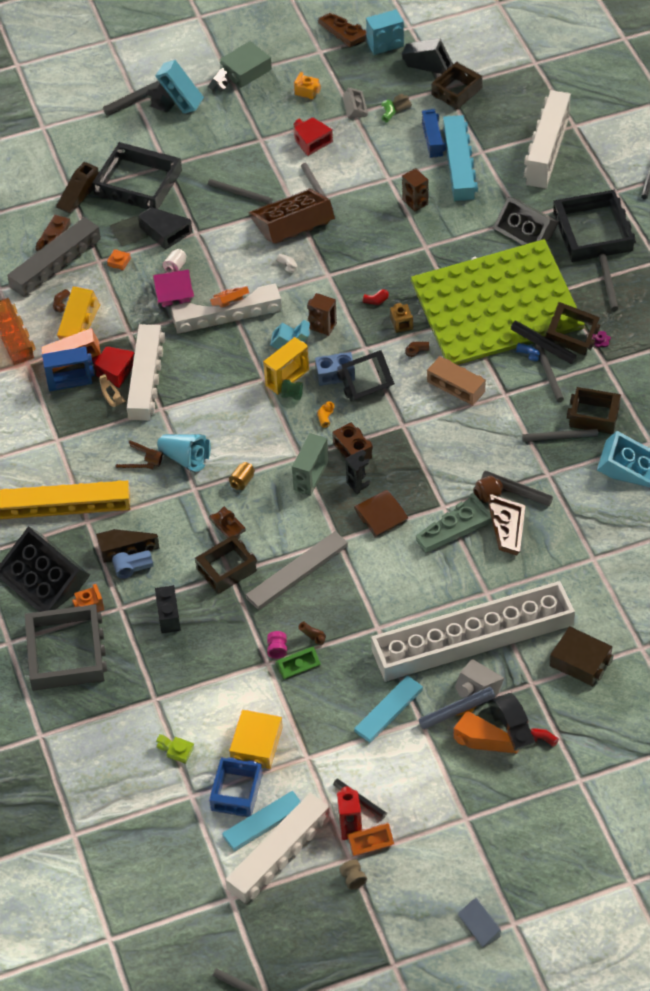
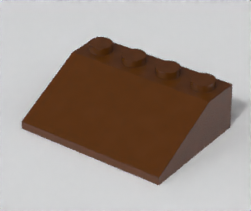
(293, 215)

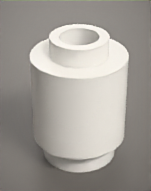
(174, 261)

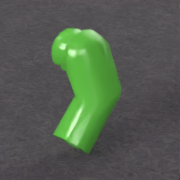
(390, 110)

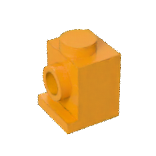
(306, 86)

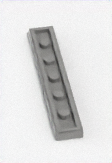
(296, 570)

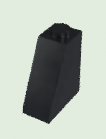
(427, 56)
(164, 226)

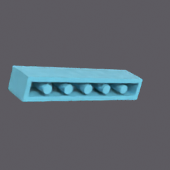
(459, 158)

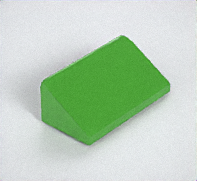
(298, 662)

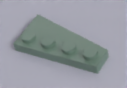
(461, 521)

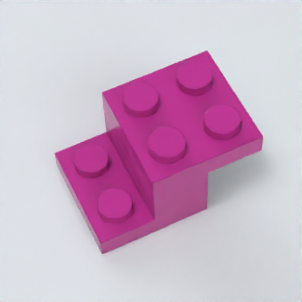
(173, 287)

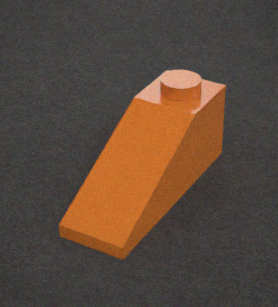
(481, 735)

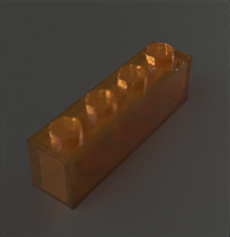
(13, 334)

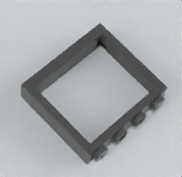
(71, 676)

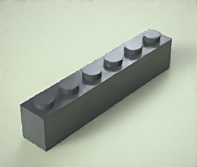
(53, 257)

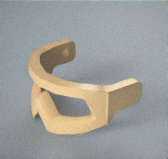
(117, 397)

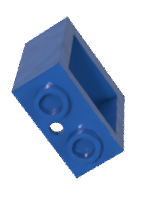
(69, 378)
(231, 804)

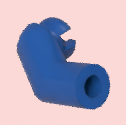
(528, 349)

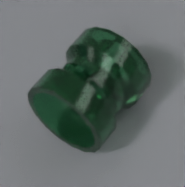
(291, 389)

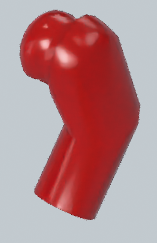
(376, 299)
(545, 735)

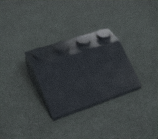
(41, 572)

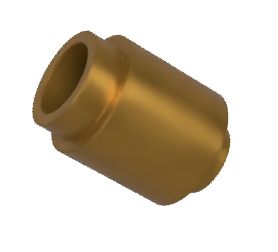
(241, 476)

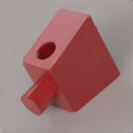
(312, 135)
(114, 364)
(348, 805)

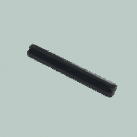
(543, 342)

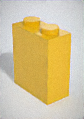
(256, 738)

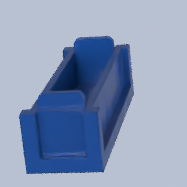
(432, 133)

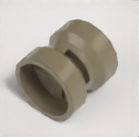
(352, 872)

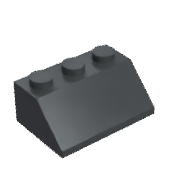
(524, 222)

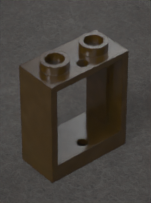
(463, 74)
(569, 342)
(595, 398)
(235, 575)

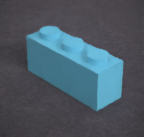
(179, 86)

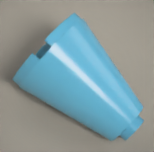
(186, 449)

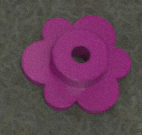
(601, 339)

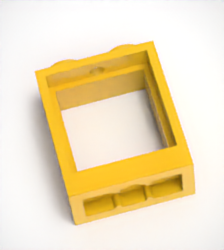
(273, 372)

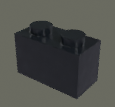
(167, 609)

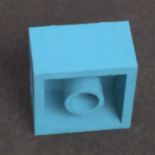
(385, 32)

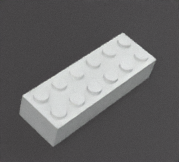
(547, 139)

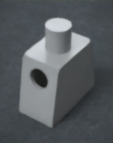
(476, 678)

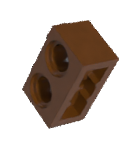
(415, 189)
(322, 314)
(351, 440)

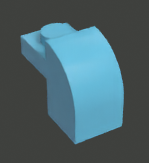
(285, 333)

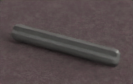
(129, 99)
(521, 489)

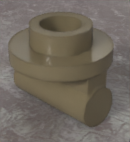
(401, 102)

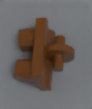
(227, 523)

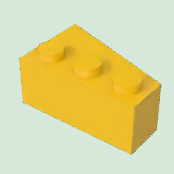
(79, 312)

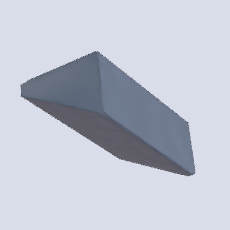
(480, 923)

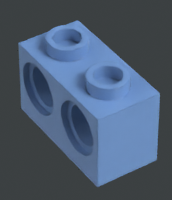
(327, 368)

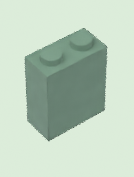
(246, 64)

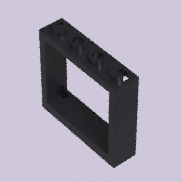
(143, 157)
(588, 202)

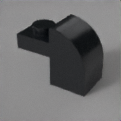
(160, 99)

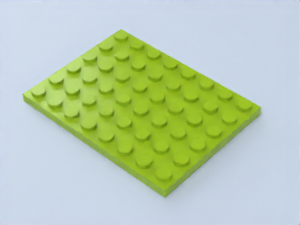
(480, 298)

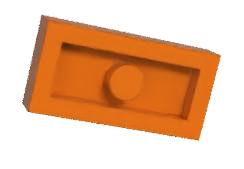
(370, 839)

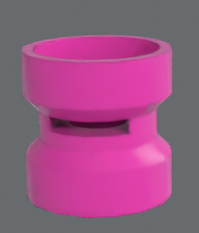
(276, 642)

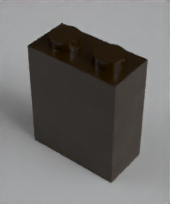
(581, 656)

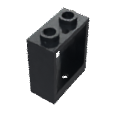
(382, 370)

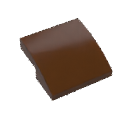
(381, 513)

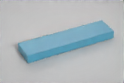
(388, 709)
(261, 821)

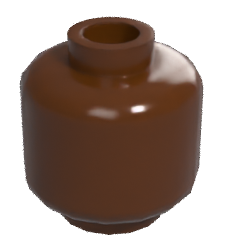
(487, 486)

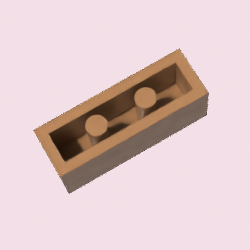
(456, 380)

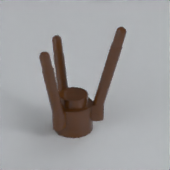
(152, 457)

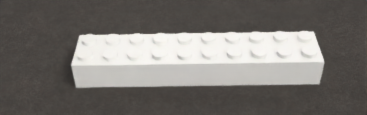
(472, 631)

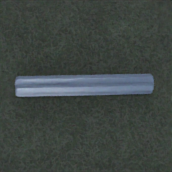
(456, 708)

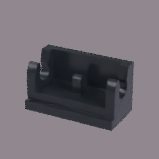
(356, 471)

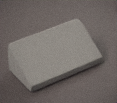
(355, 103)

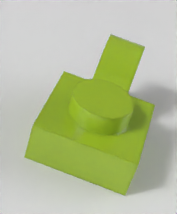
(177, 749)

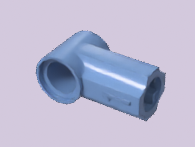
(127, 564)

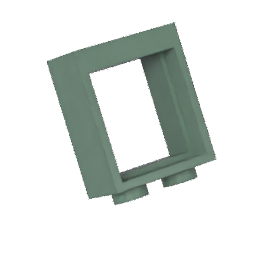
(310, 464)

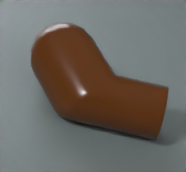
(58, 299)
(414, 347)
(313, 633)

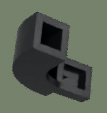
(511, 713)

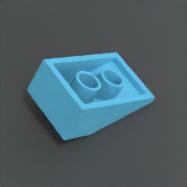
(625, 460)

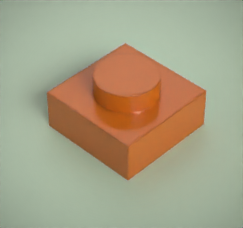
(118, 259)

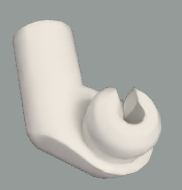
(289, 261)

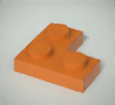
(225, 297)

